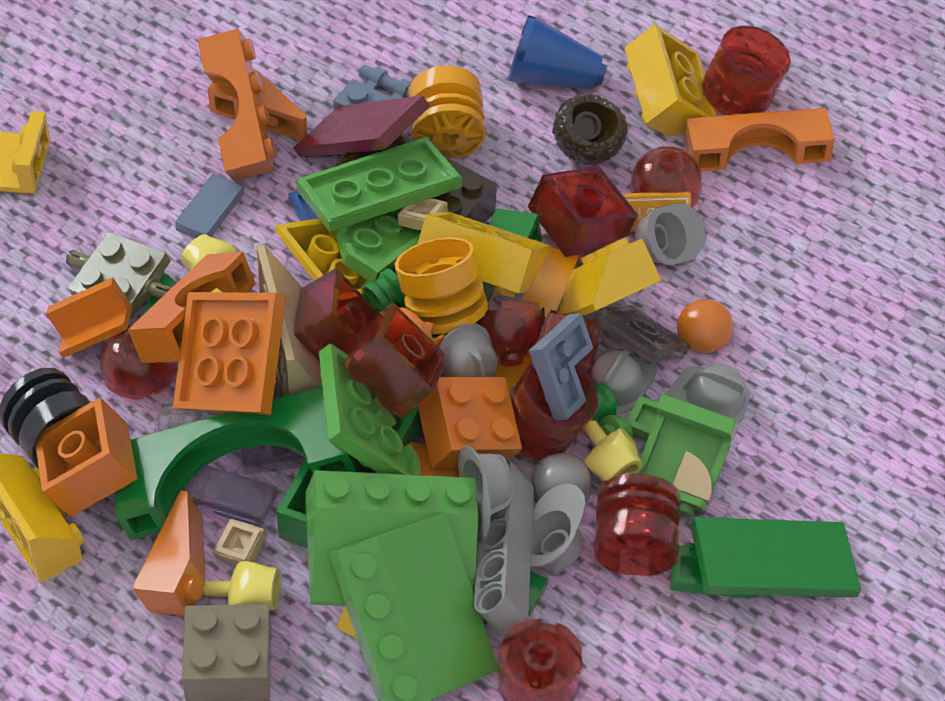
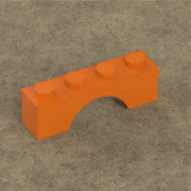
(798, 133)
(245, 145)
(160, 329)

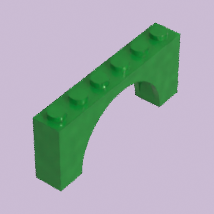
(175, 455)

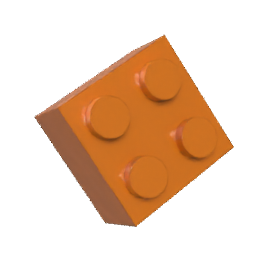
(470, 414)
(85, 457)

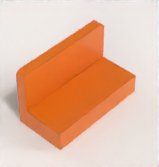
(90, 316)

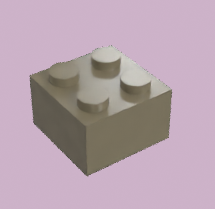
(227, 653)

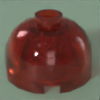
(667, 171)
(513, 329)
(125, 372)

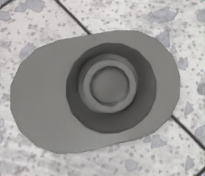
(672, 234)
(469, 352)
(624, 375)
(713, 388)
(493, 484)
(556, 528)

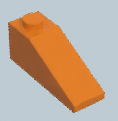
(283, 113)
(176, 564)

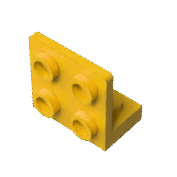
(24, 155)

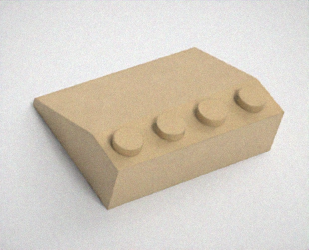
(296, 365)

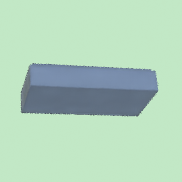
(209, 207)

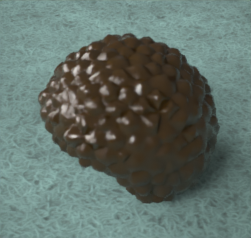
(589, 129)

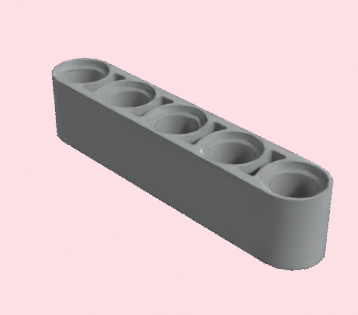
(505, 560)

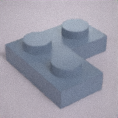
(555, 362)

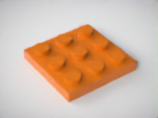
(229, 352)

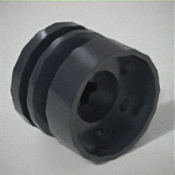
(37, 403)

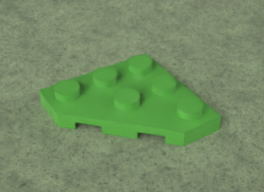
(375, 244)
(360, 422)

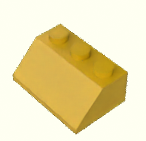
(667, 81)
(316, 249)
(502, 257)
(608, 277)
(35, 520)

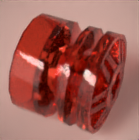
(745, 71)
(536, 427)
(637, 525)

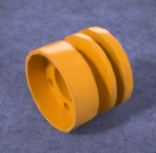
(455, 110)
(442, 283)

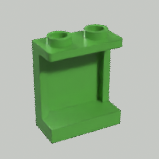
(690, 429)

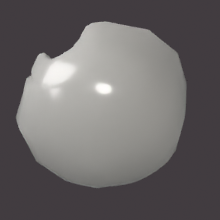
(561, 469)

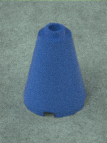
(554, 59)

